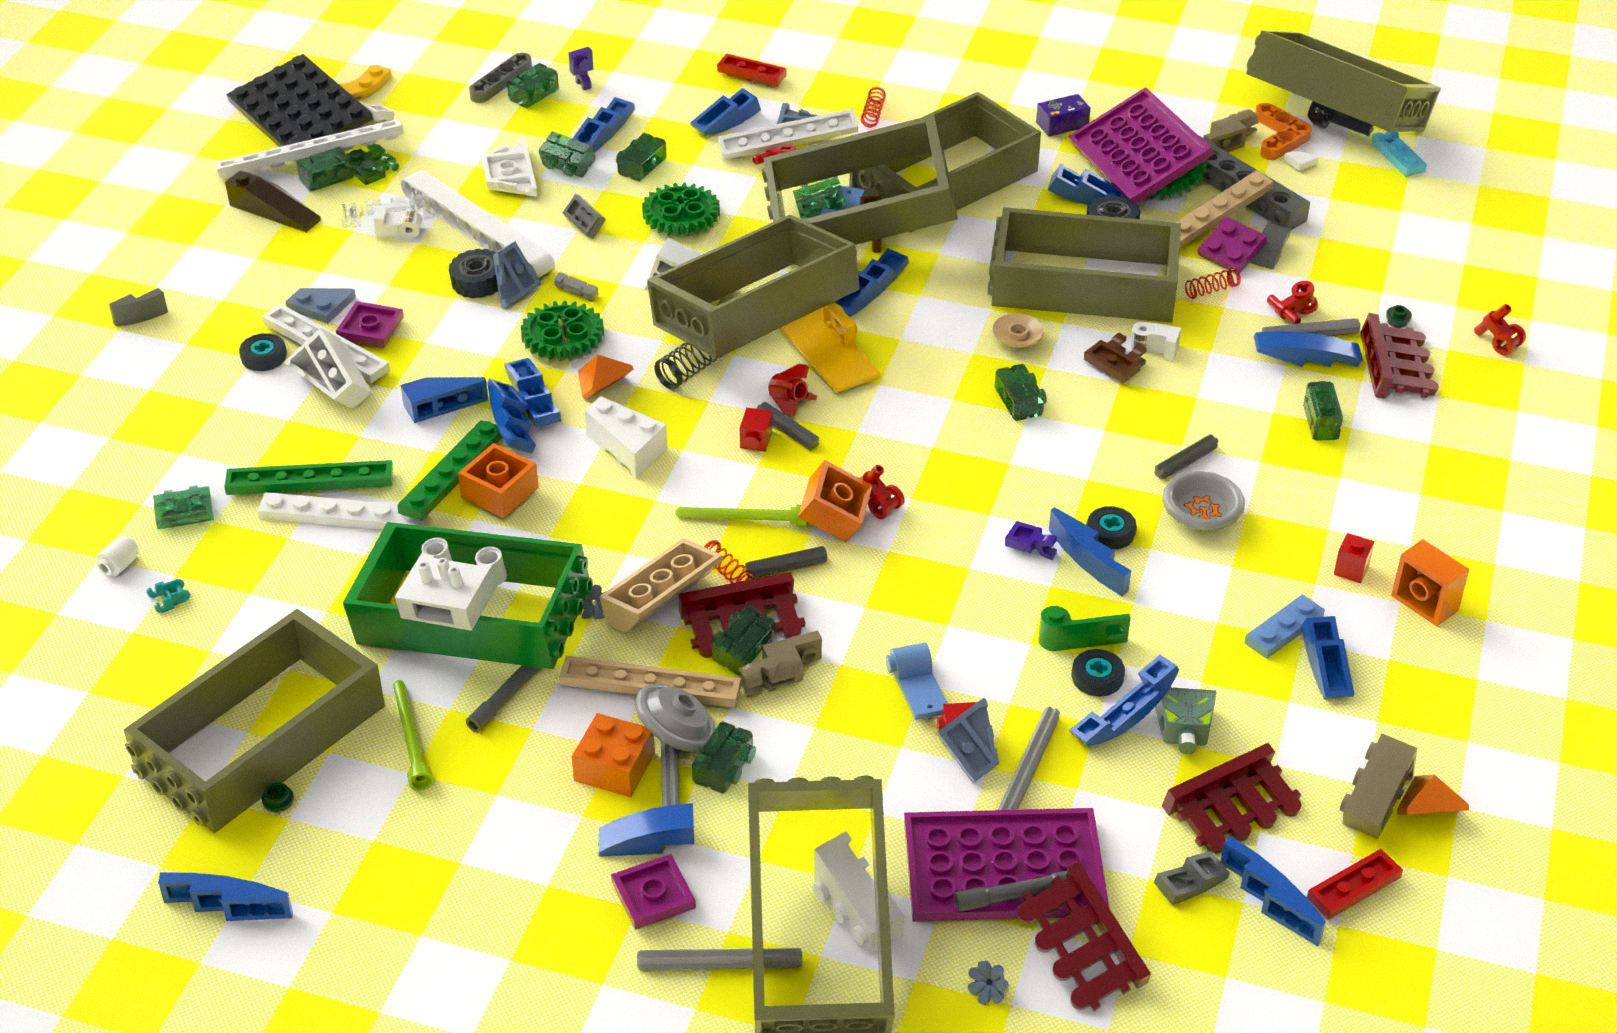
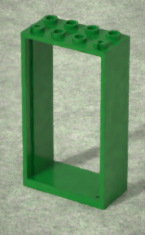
(492, 638)

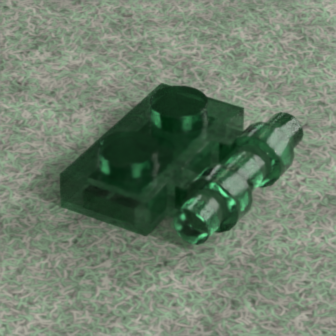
(367, 168)
(812, 205)
(183, 507)

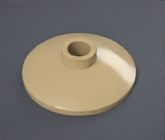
(1018, 330)

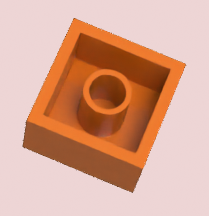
(498, 480)
(835, 501)
(1430, 582)
(613, 755)

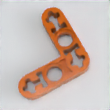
(1288, 128)

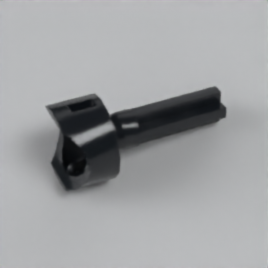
(1324, 115)

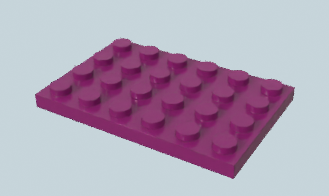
(1140, 146)
(993, 849)

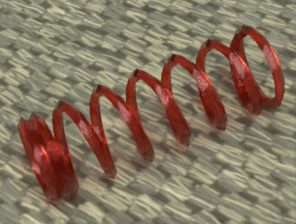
(866, 108)
(1230, 280)
(718, 550)

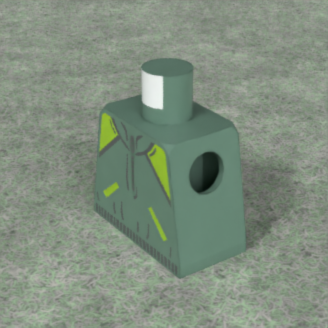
(1186, 717)

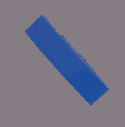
(605, 123)
(874, 281)
(1300, 347)
(530, 385)
(509, 415)
(1083, 547)
(1279, 895)
(235, 896)

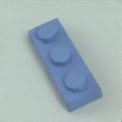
(1282, 626)

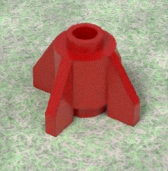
(789, 388)

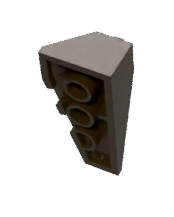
(269, 201)

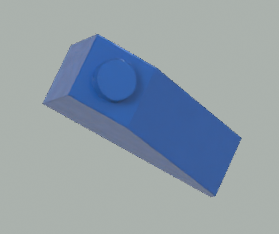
(442, 395)

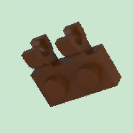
(1111, 358)

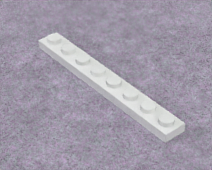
(276, 157)

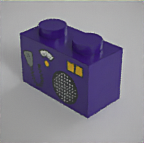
(1062, 114)

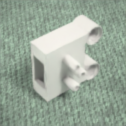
(448, 590)

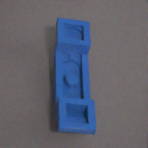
(1132, 708)

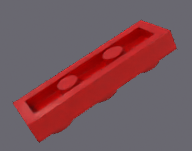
(751, 70)
(1354, 883)

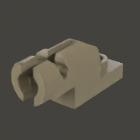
(1231, 131)
(780, 663)

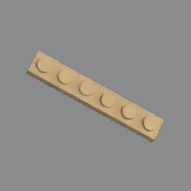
(1223, 205)
(631, 678)

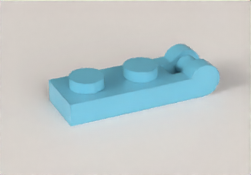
(1399, 153)

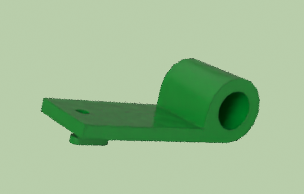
(1060, 632)

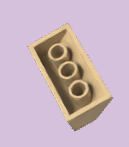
(657, 584)

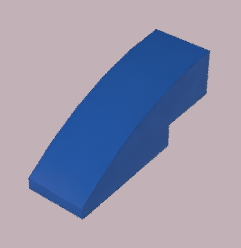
(727, 113)
(1081, 187)
(1327, 657)
(648, 831)

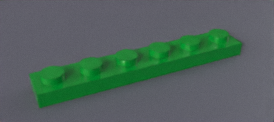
(444, 475)
(309, 477)

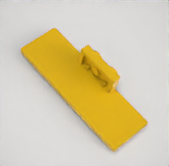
(829, 345)

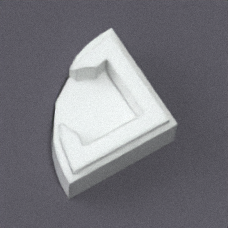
(1300, 160)

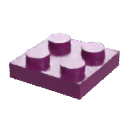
(1232, 244)
(370, 323)
(653, 891)

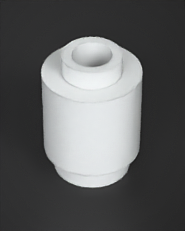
(117, 556)

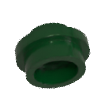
(1398, 316)
(277, 797)

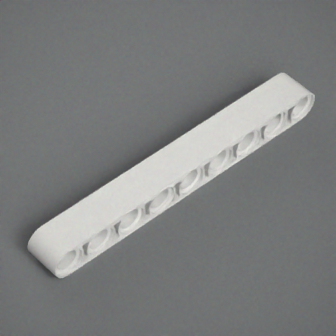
(474, 221)

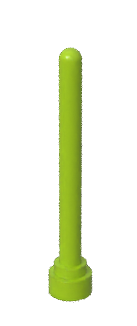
(743, 514)
(419, 774)

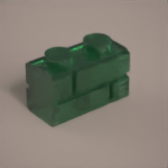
(533, 85)
(566, 155)
(641, 157)
(325, 169)
(1020, 392)
(1323, 410)
(742, 639)
(723, 757)

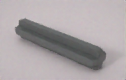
(791, 427)
(1186, 456)
(787, 561)

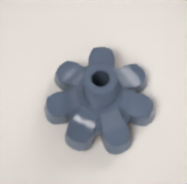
(593, 607)
(988, 982)

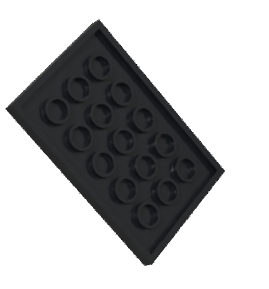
(298, 103)

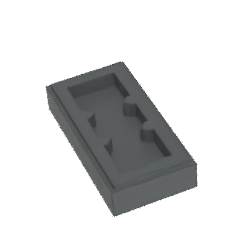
(584, 216)

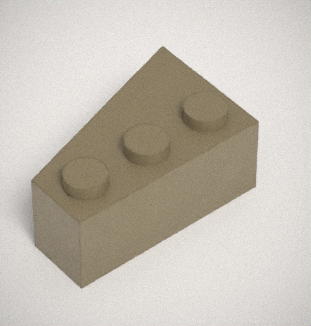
(1378, 785)

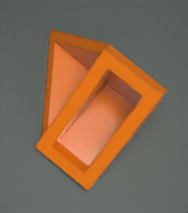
(600, 374)
(1430, 795)

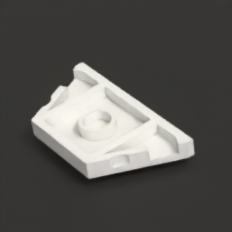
(510, 169)

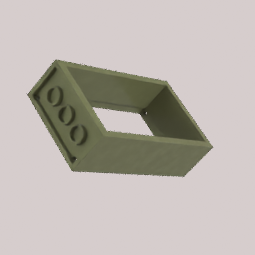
(1343, 81)
(975, 115)
(861, 152)
(1083, 289)
(684, 293)
(279, 754)
(827, 794)

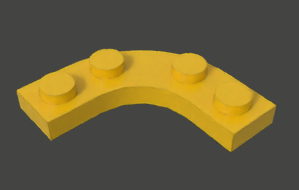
(369, 82)

